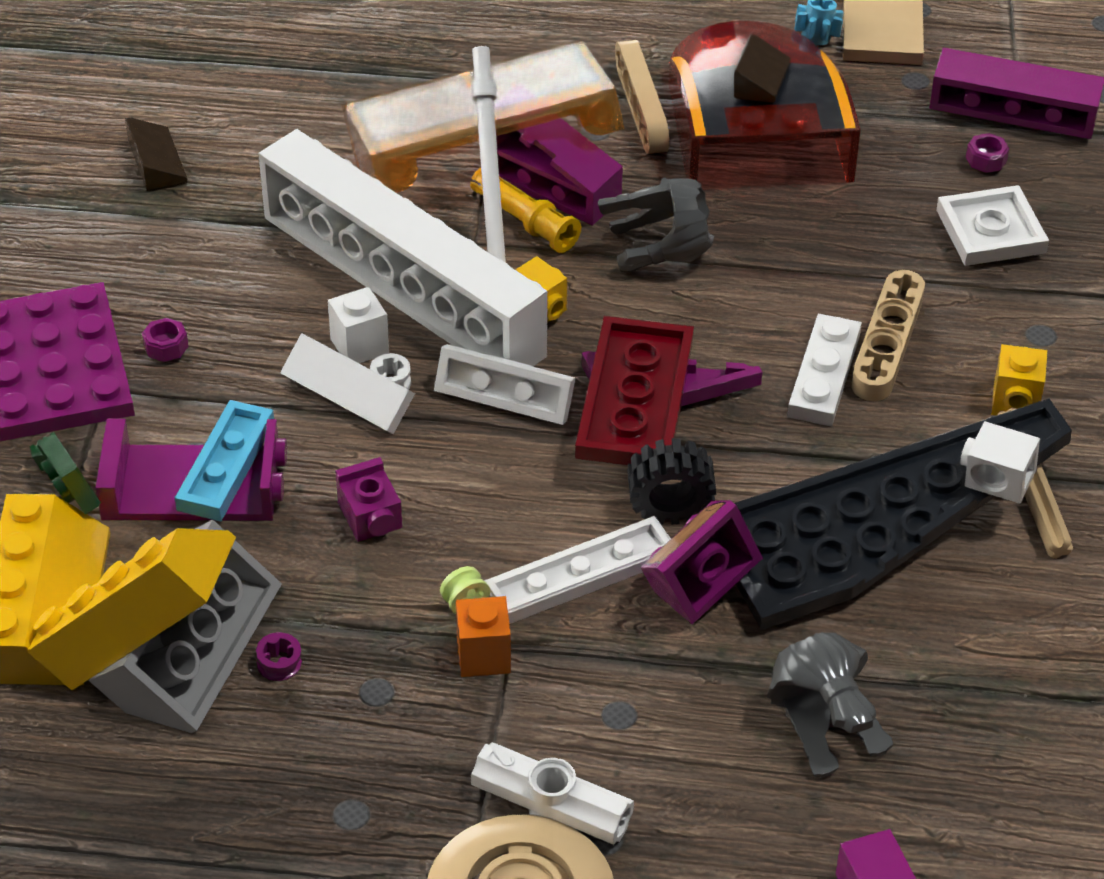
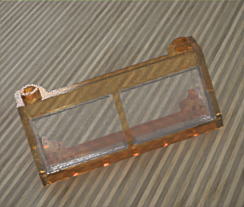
(440, 115)

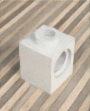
(1000, 461)

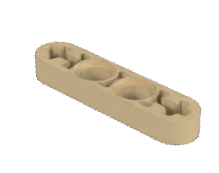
(642, 97)
(888, 334)

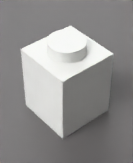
(358, 325)

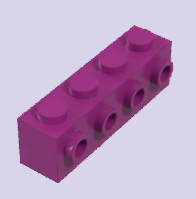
(1016, 93)

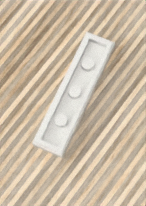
(578, 569)

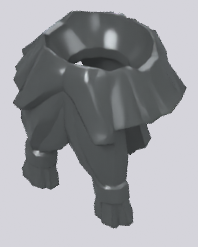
(670, 198)
(817, 686)

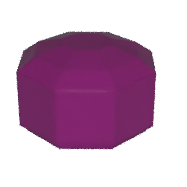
(987, 152)
(165, 339)

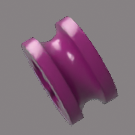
(271, 646)

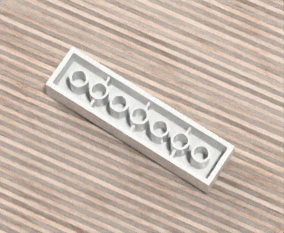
(402, 252)

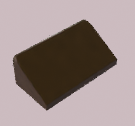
(760, 71)
(155, 154)

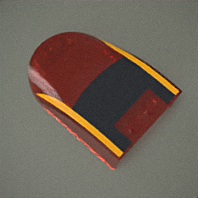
(809, 105)

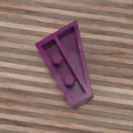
(559, 166)

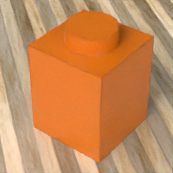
(483, 636)

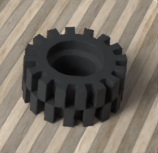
(666, 464)

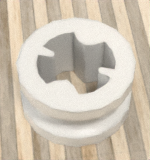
(393, 364)

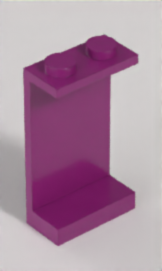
(144, 479)

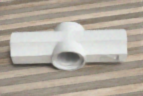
(531, 786)

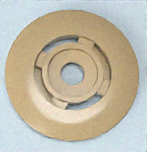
(529, 850)

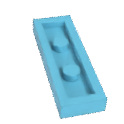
(224, 461)

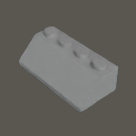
(186, 665)

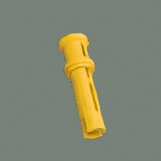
(538, 216)

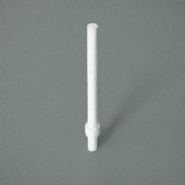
(484, 94)

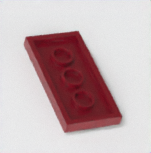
(633, 389)

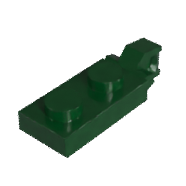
(63, 472)

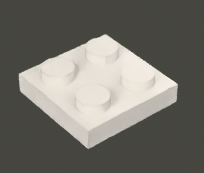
(992, 225)

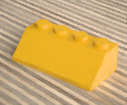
(44, 559)
(130, 604)

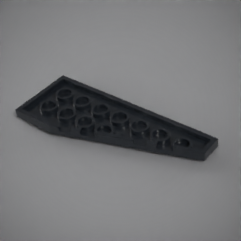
(861, 521)

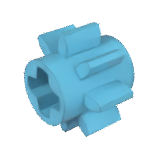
(819, 20)

